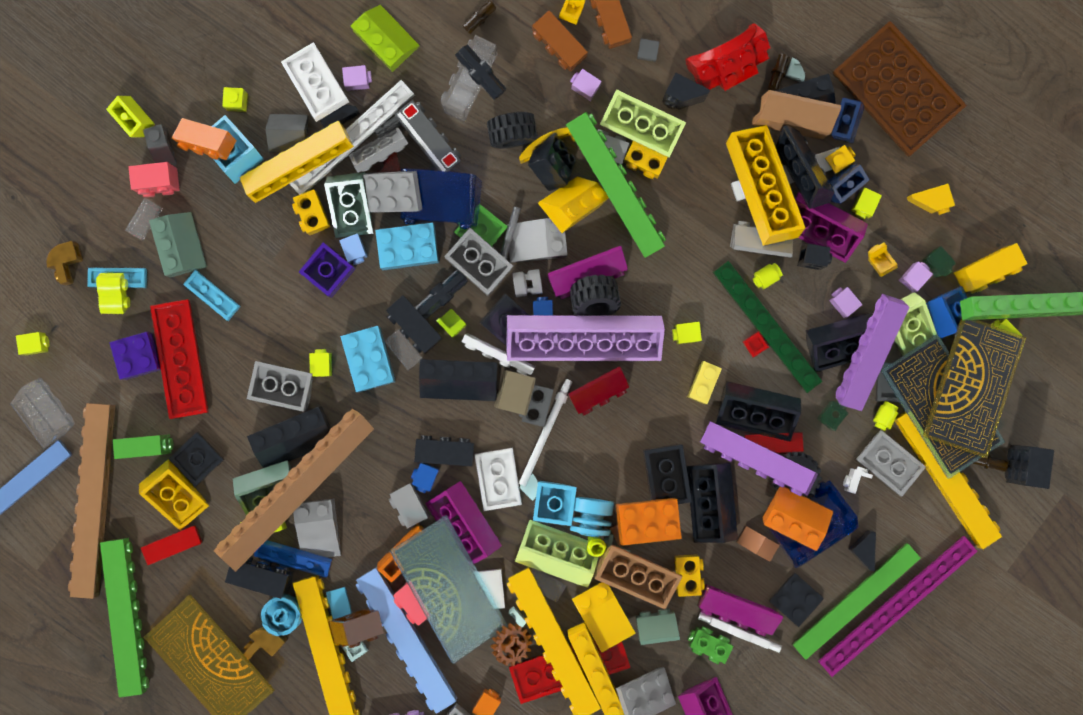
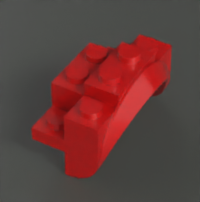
(731, 61)

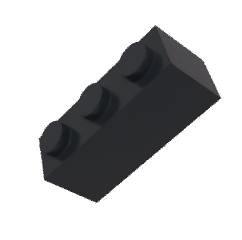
(413, 325)
(444, 451)

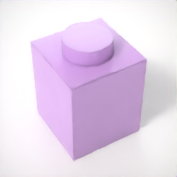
(356, 77)
(585, 84)
(916, 276)
(845, 301)

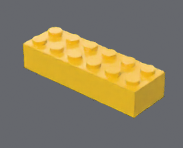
(765, 185)

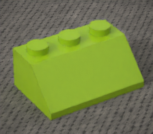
(384, 37)

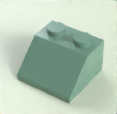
(657, 626)

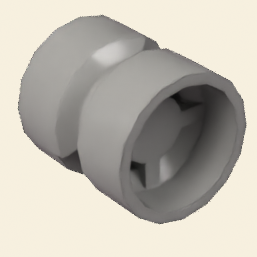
(521, 286)

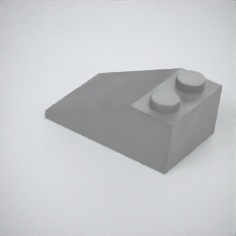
(537, 241)
(318, 528)

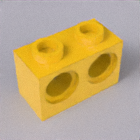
(643, 165)
(315, 210)
(687, 575)

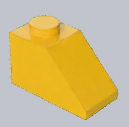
(934, 200)

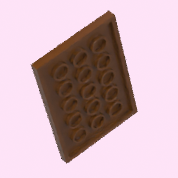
(899, 88)

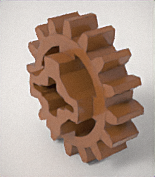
(511, 644)

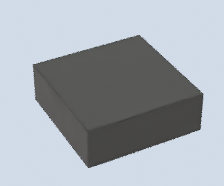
(648, 50)

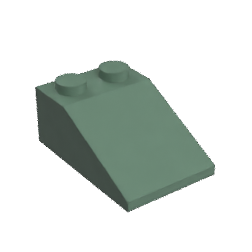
(348, 205)

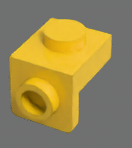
(572, 10)
(840, 158)
(881, 259)

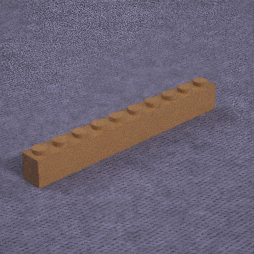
(293, 490)
(92, 500)

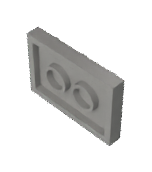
(378, 150)
(392, 191)
(890, 463)
(647, 694)

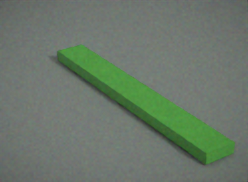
(856, 601)

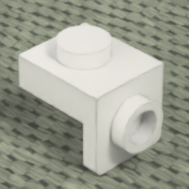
(851, 482)

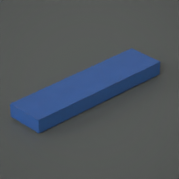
(294, 558)

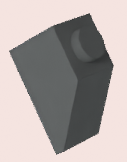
(160, 144)

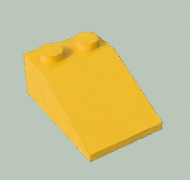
(172, 495)
(603, 616)

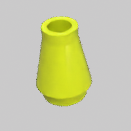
(596, 546)

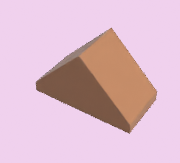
(757, 543)

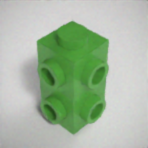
(703, 641)

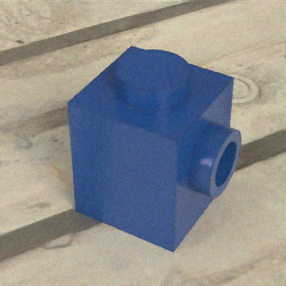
(424, 477)

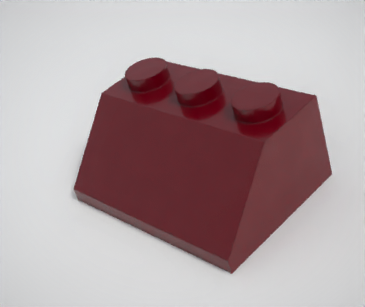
(599, 391)

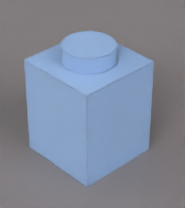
(353, 249)

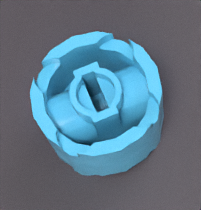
(281, 615)

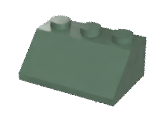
(177, 244)
(254, 486)

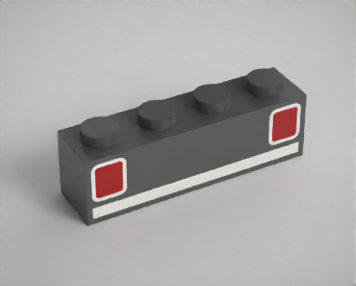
(427, 137)

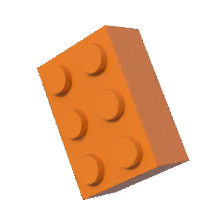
(648, 521)

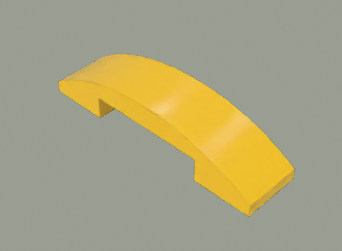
(526, 154)

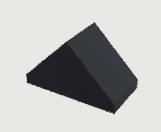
(864, 549)

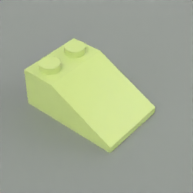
(916, 325)

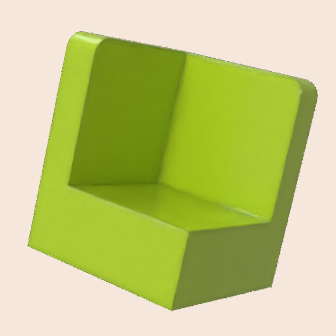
(451, 323)

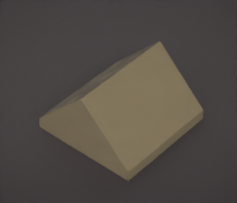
(514, 392)

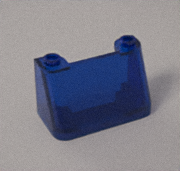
(446, 198)
(842, 524)

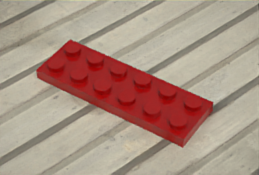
(179, 359)
(535, 680)

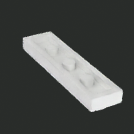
(491, 351)

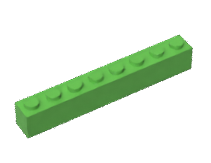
(615, 184)
(1022, 306)
(123, 617)

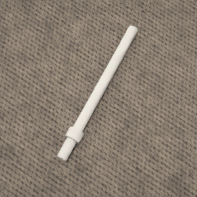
(560, 398)

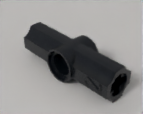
(480, 72)
(441, 294)

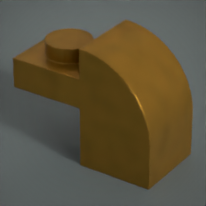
(61, 257)
(265, 640)

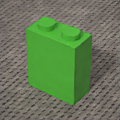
(142, 446)

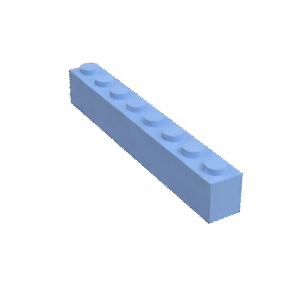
(407, 641)

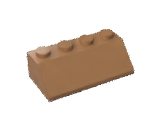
(637, 576)

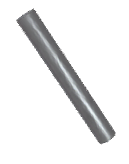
(510, 232)

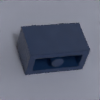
(848, 120)
(847, 182)

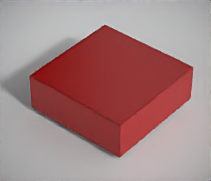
(755, 344)

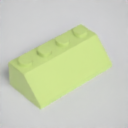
(642, 123)
(556, 554)

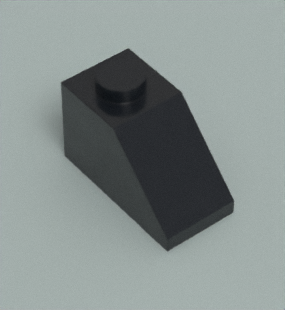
(342, 115)

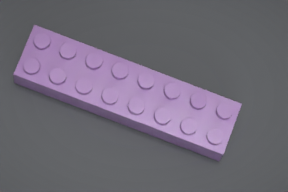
(584, 338)

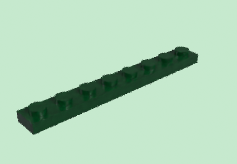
(767, 327)

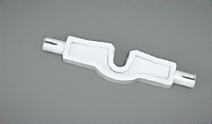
(743, 634)

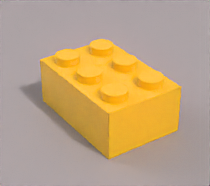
(991, 269)

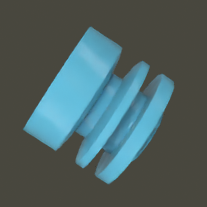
(592, 516)

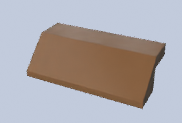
(807, 115)

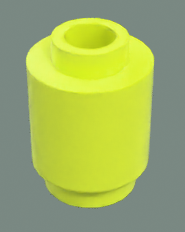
(767, 276)
(885, 416)

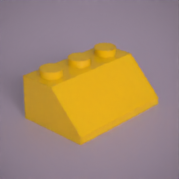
(573, 202)

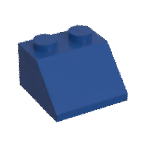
(946, 311)

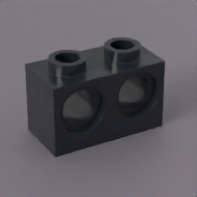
(814, 257)

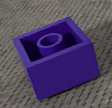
(327, 270)
(135, 355)

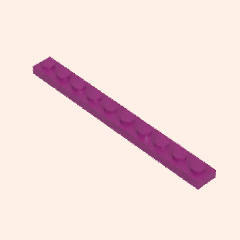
(897, 606)

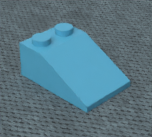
(243, 155)

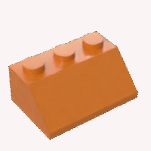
(798, 518)

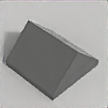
(285, 131)

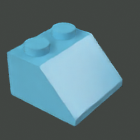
(554, 503)

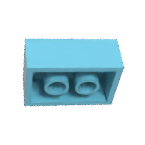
(407, 246)
(368, 359)

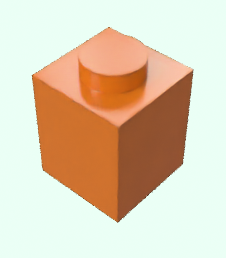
(487, 703)

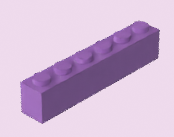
(871, 352)
(759, 458)

